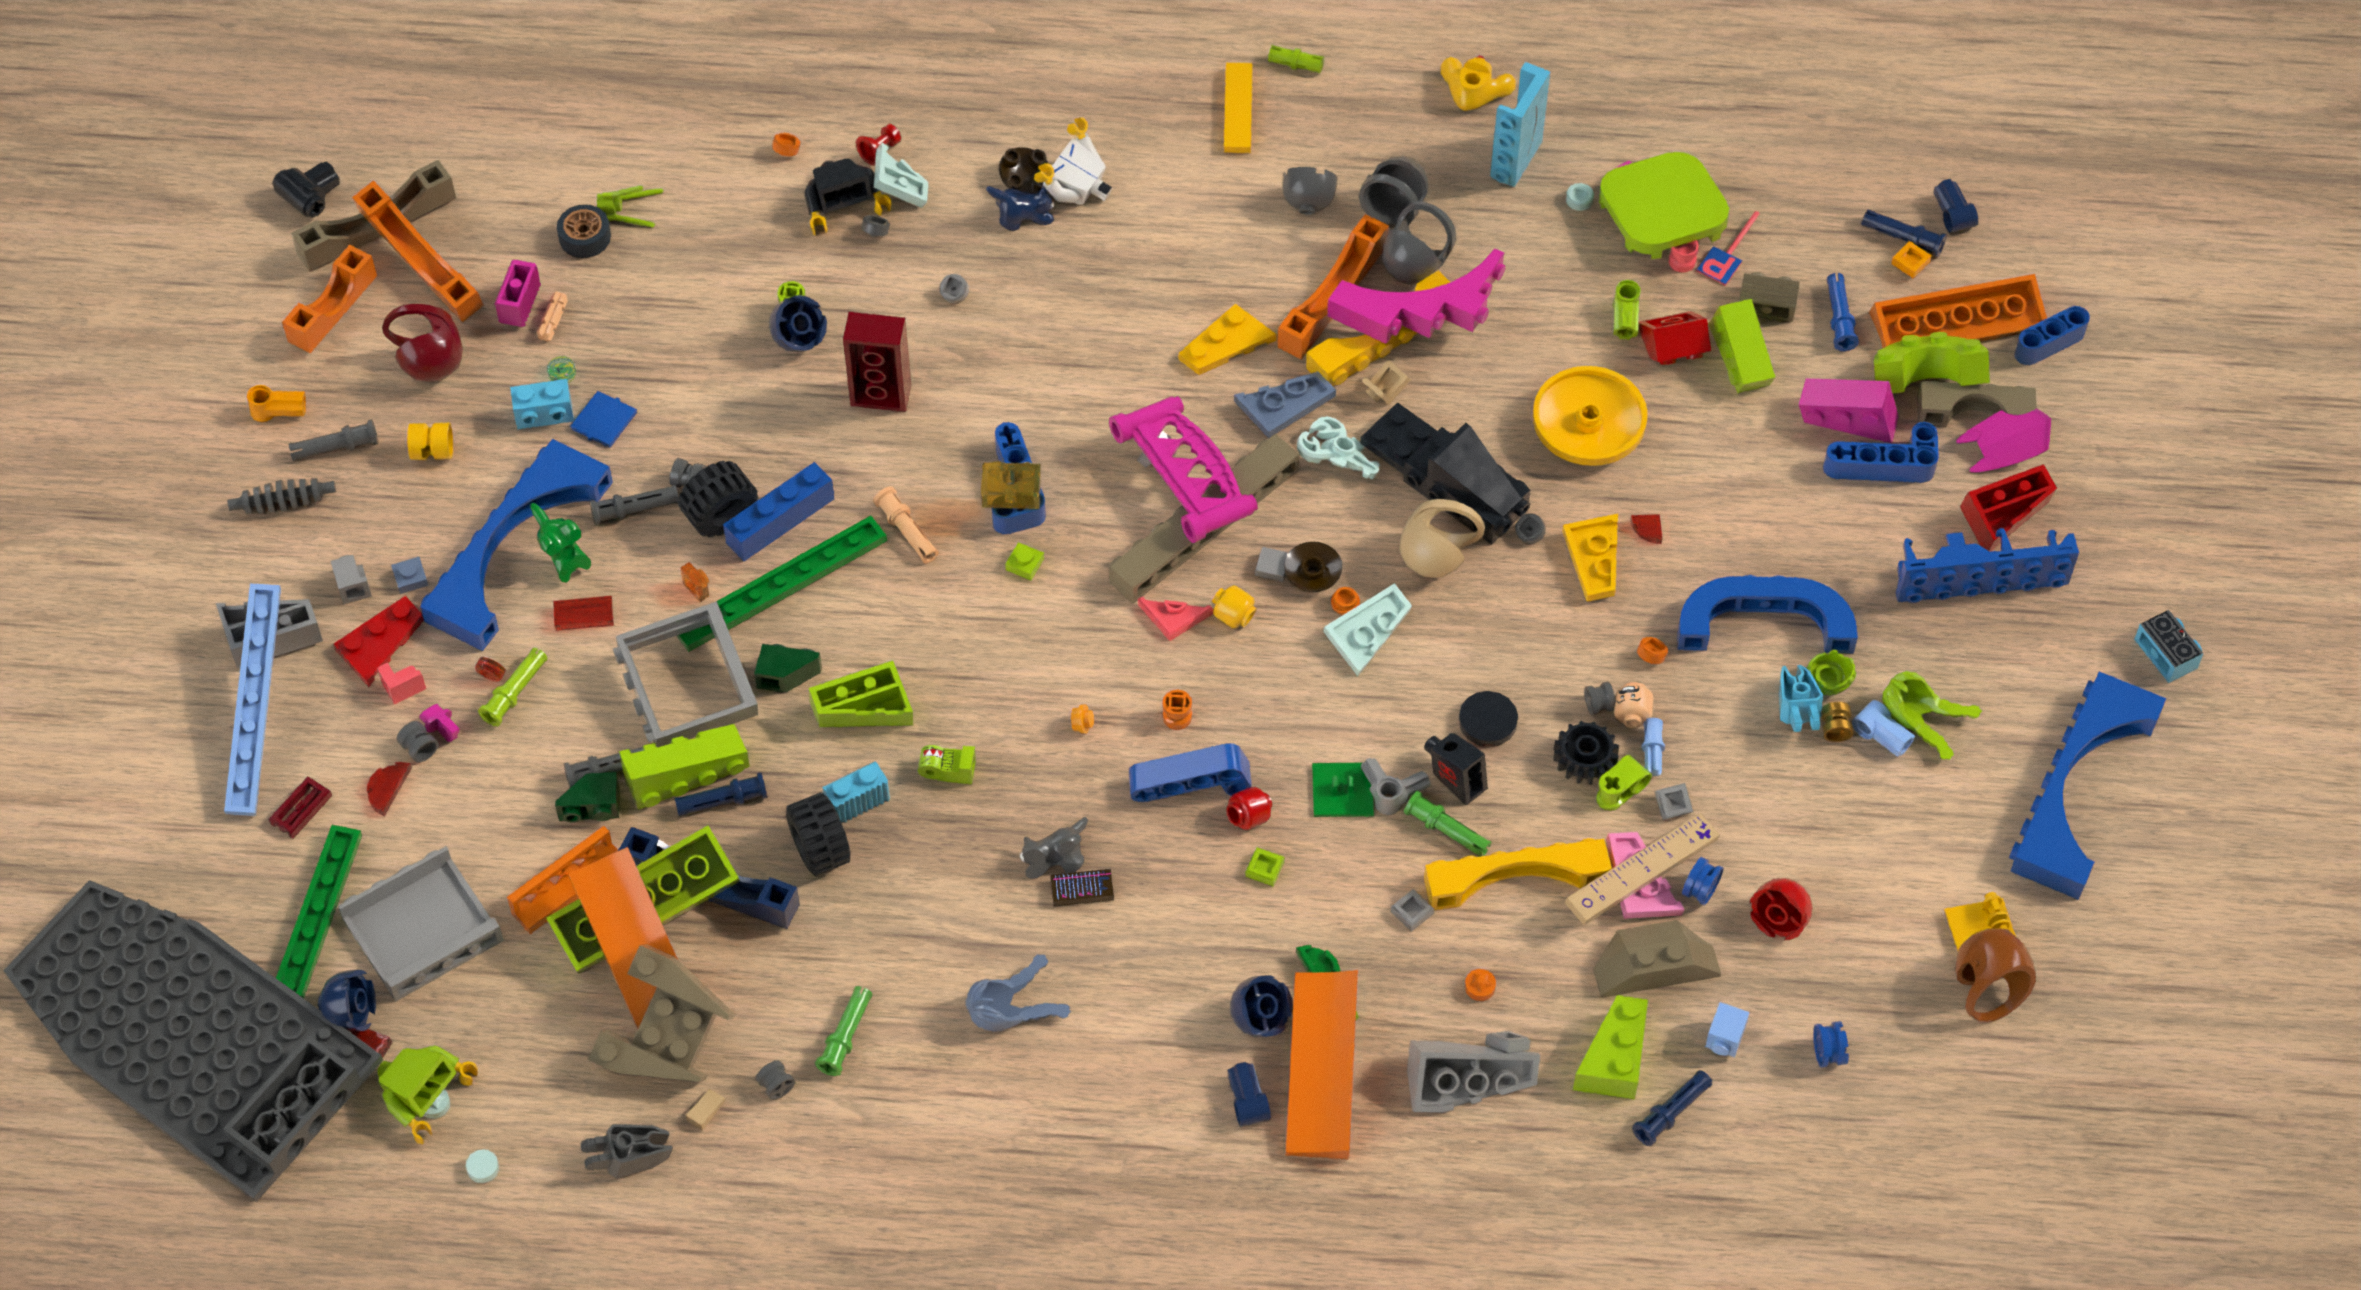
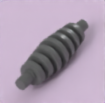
(281, 495)

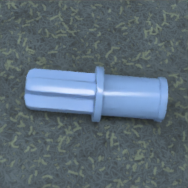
(1653, 745)

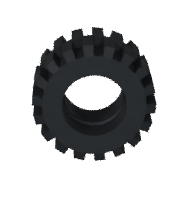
(716, 497)
(818, 833)

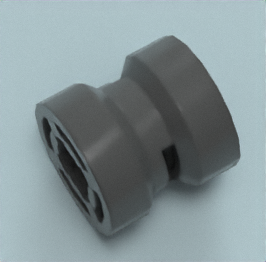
(683, 471)
(415, 739)

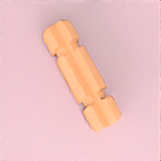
(552, 316)

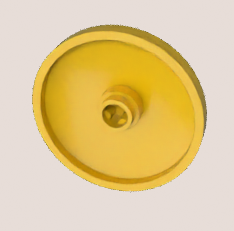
(1589, 415)

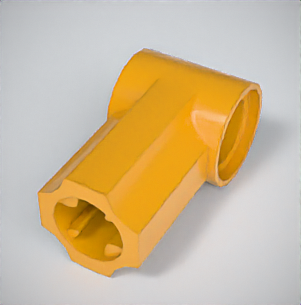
(266, 403)

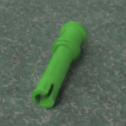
(1435, 817)
(840, 1041)

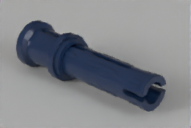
(1917, 235)
(736, 791)
(1663, 1116)

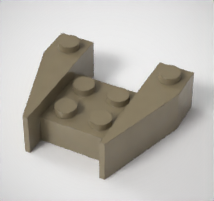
(671, 1027)

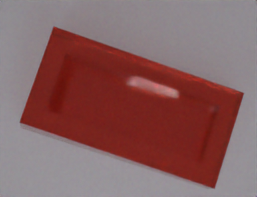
(375, 1040)

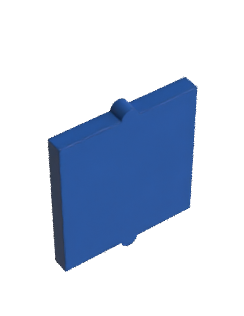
(603, 419)

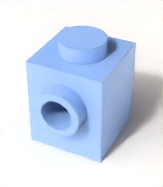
(1727, 1030)

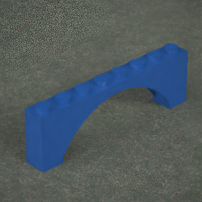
(554, 479)
(2048, 846)

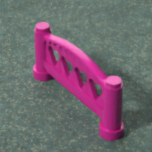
(1203, 512)

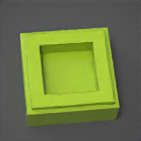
(1264, 866)

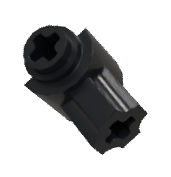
(307, 189)

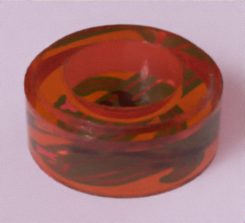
(490, 669)

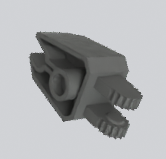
(627, 1149)

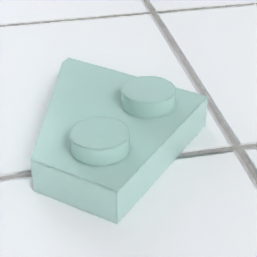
(899, 178)

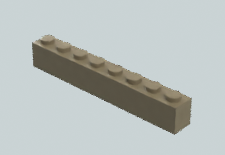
(1168, 546)

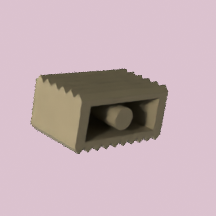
(1771, 296)

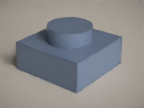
(409, 575)

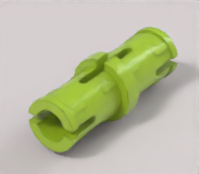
(1296, 59)

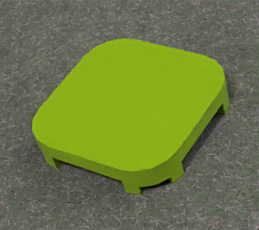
(1664, 203)

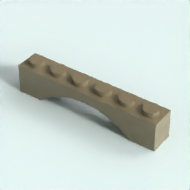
(420, 194)

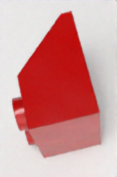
(1675, 337)

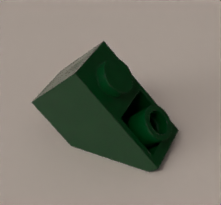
(785, 668)
(590, 798)

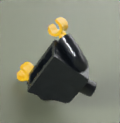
(840, 186)

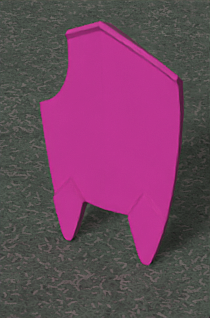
(2009, 439)

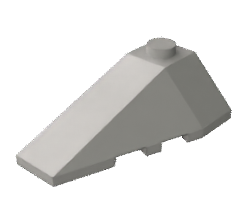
(1457, 1073)

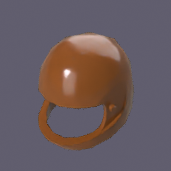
(1990, 957)

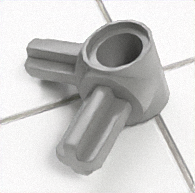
(1398, 788)

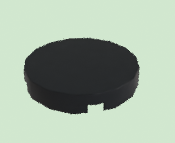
(1488, 718)

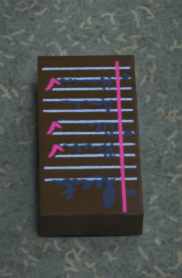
(1082, 887)

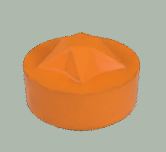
(786, 144)
(1652, 650)
(1480, 984)

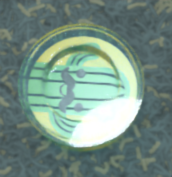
(561, 368)

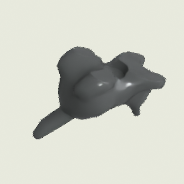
(1057, 849)

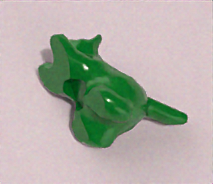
(559, 540)

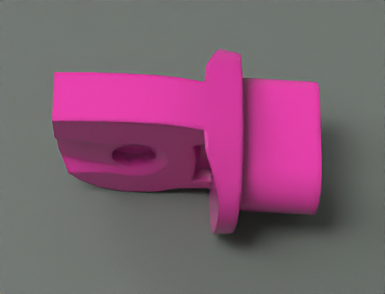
(439, 719)

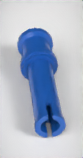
(1842, 321)

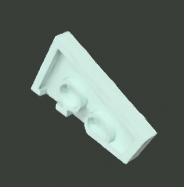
(1367, 627)

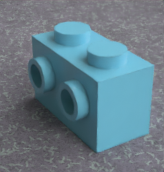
(542, 404)

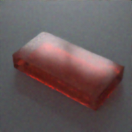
(583, 613)

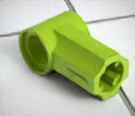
(1626, 310)

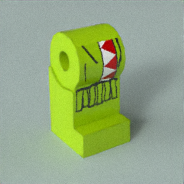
(947, 764)

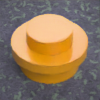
(1082, 719)

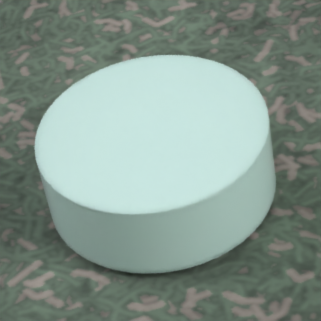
(1579, 196)
(482, 1166)

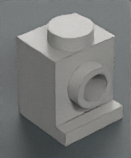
(350, 579)

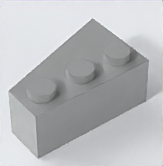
(295, 627)

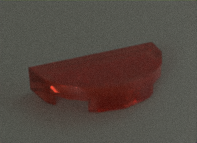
(386, 784)

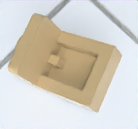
(1386, 383)

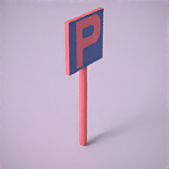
(1720, 264)

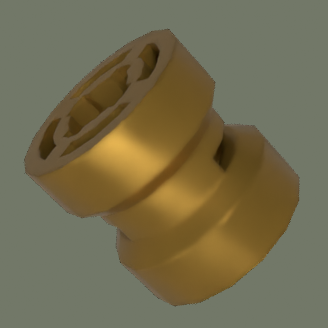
(1837, 724)

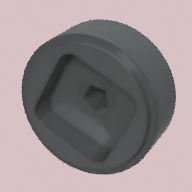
(875, 225)
(1530, 528)

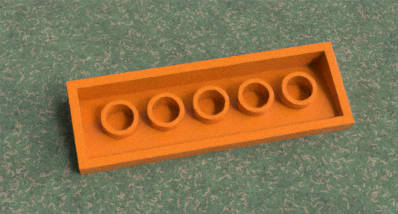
(1966, 312)
(621, 921)
(1322, 1064)

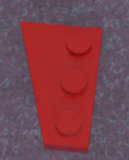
(379, 638)

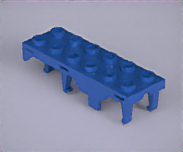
(1973, 570)

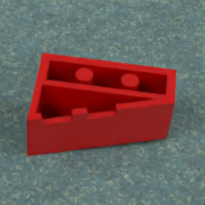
(2007, 504)

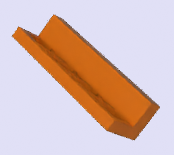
(548, 897)

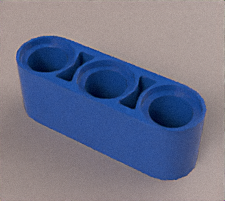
(2052, 335)

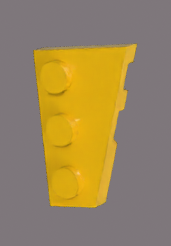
(1225, 338)

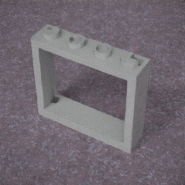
(672, 627)

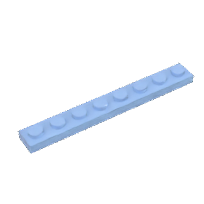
(252, 700)

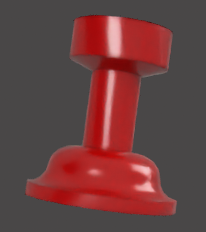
(867, 146)

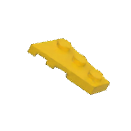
(1593, 553)

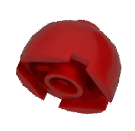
(1781, 908)

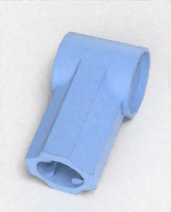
(1877, 723)

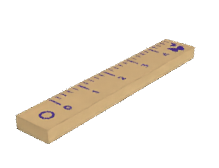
(1642, 869)

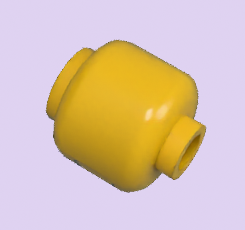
(1234, 606)

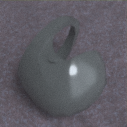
(1392, 188)
(1410, 258)

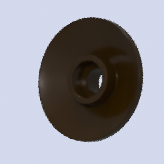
(1315, 557)

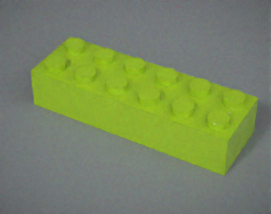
(675, 882)

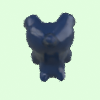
(1021, 206)

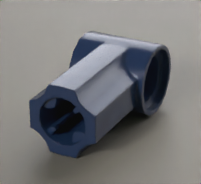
(1956, 211)
(1249, 1102)

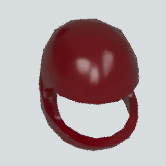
(431, 354)

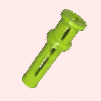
(506, 695)

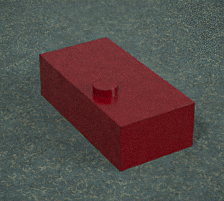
(877, 361)

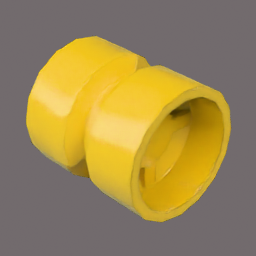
(430, 441)

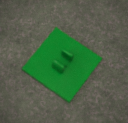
(1341, 790)

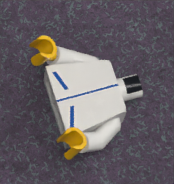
(1076, 170)

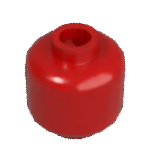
(1249, 808)

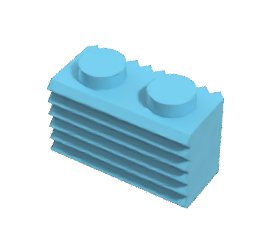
(858, 791)

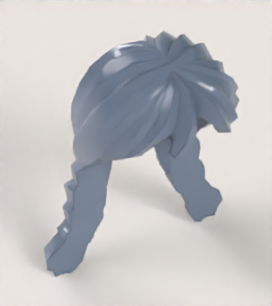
(991, 1000)

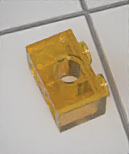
(1022, 494)

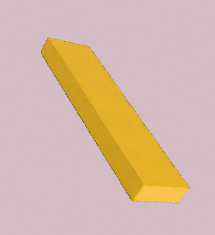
(1238, 108)

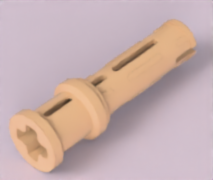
(899, 515)

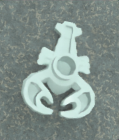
(1337, 448)

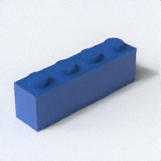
(779, 511)

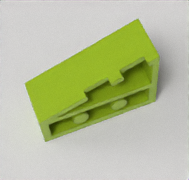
(1615, 1054)

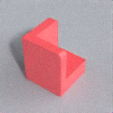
(402, 683)

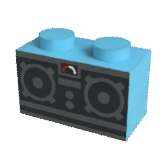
(2169, 646)

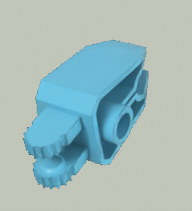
(1799, 699)

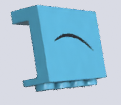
(1520, 129)

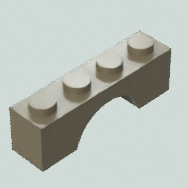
(1942, 400)

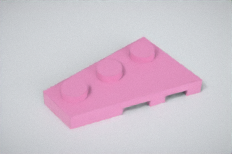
(1651, 900)

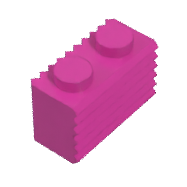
(517, 293)

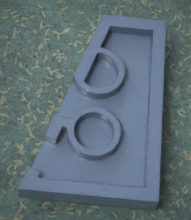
(1282, 405)

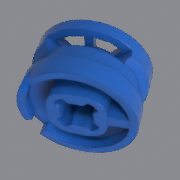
(1702, 881)
(1830, 1044)

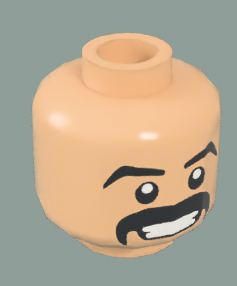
(1633, 704)

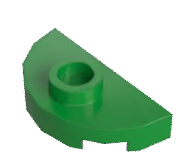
(1317, 960)

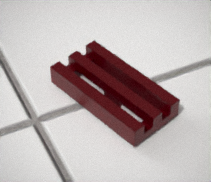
(304, 810)

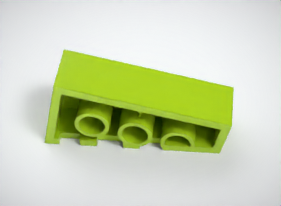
(683, 765)

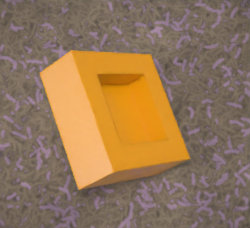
(1911, 259)

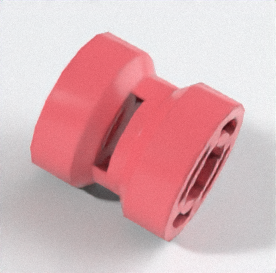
(1683, 257)

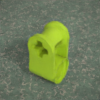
(1621, 783)

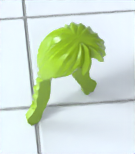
(1910, 697)

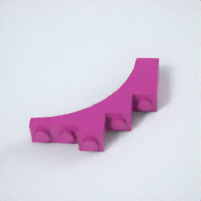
(1423, 311)

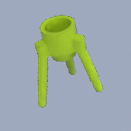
(611, 203)

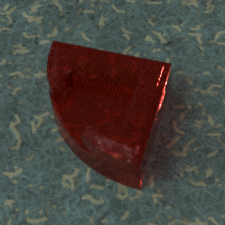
(1647, 527)

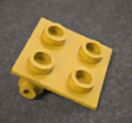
(1975, 917)

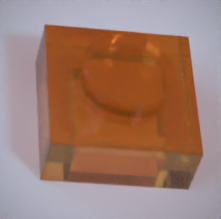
(695, 581)

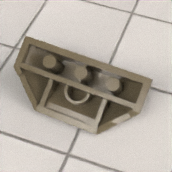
(1654, 958)

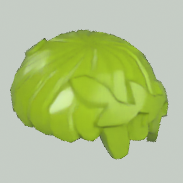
(1832, 672)

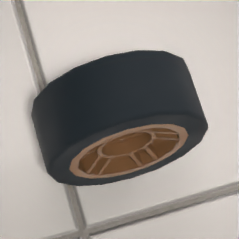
(583, 231)

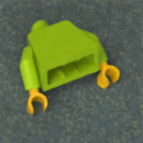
(417, 1080)

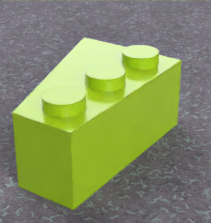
(1742, 346)
(862, 699)

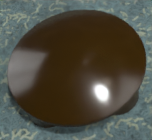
(1019, 167)

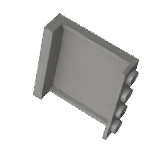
(419, 923)

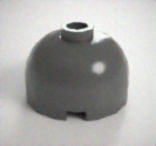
(1309, 190)

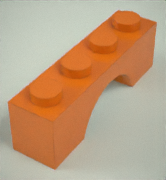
(349, 279)

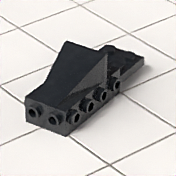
(1449, 468)

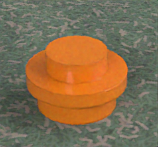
(1344, 600)

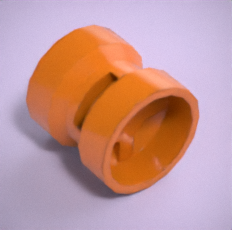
(1177, 709)

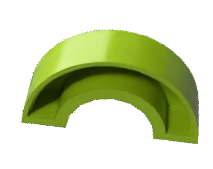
(1932, 357)

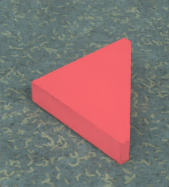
(1173, 616)

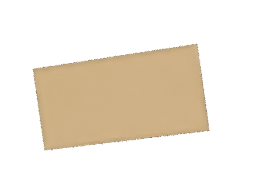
(705, 1109)

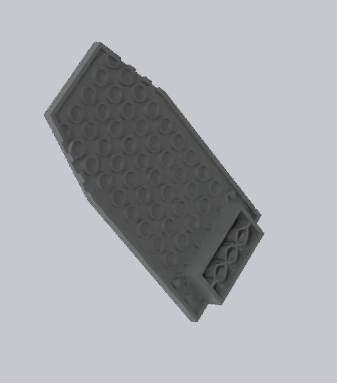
(189, 1033)

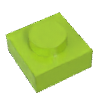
(1024, 561)

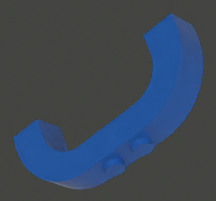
(1767, 594)

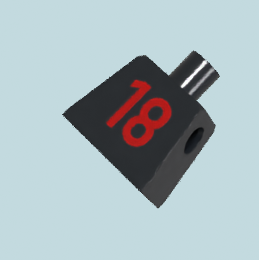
(1458, 766)

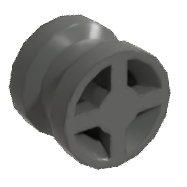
(1599, 698)
(775, 1080)

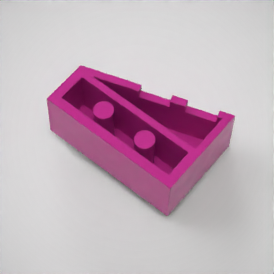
(1850, 407)

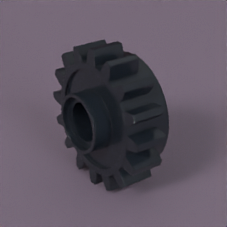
(1589, 738)

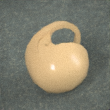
(1432, 550)

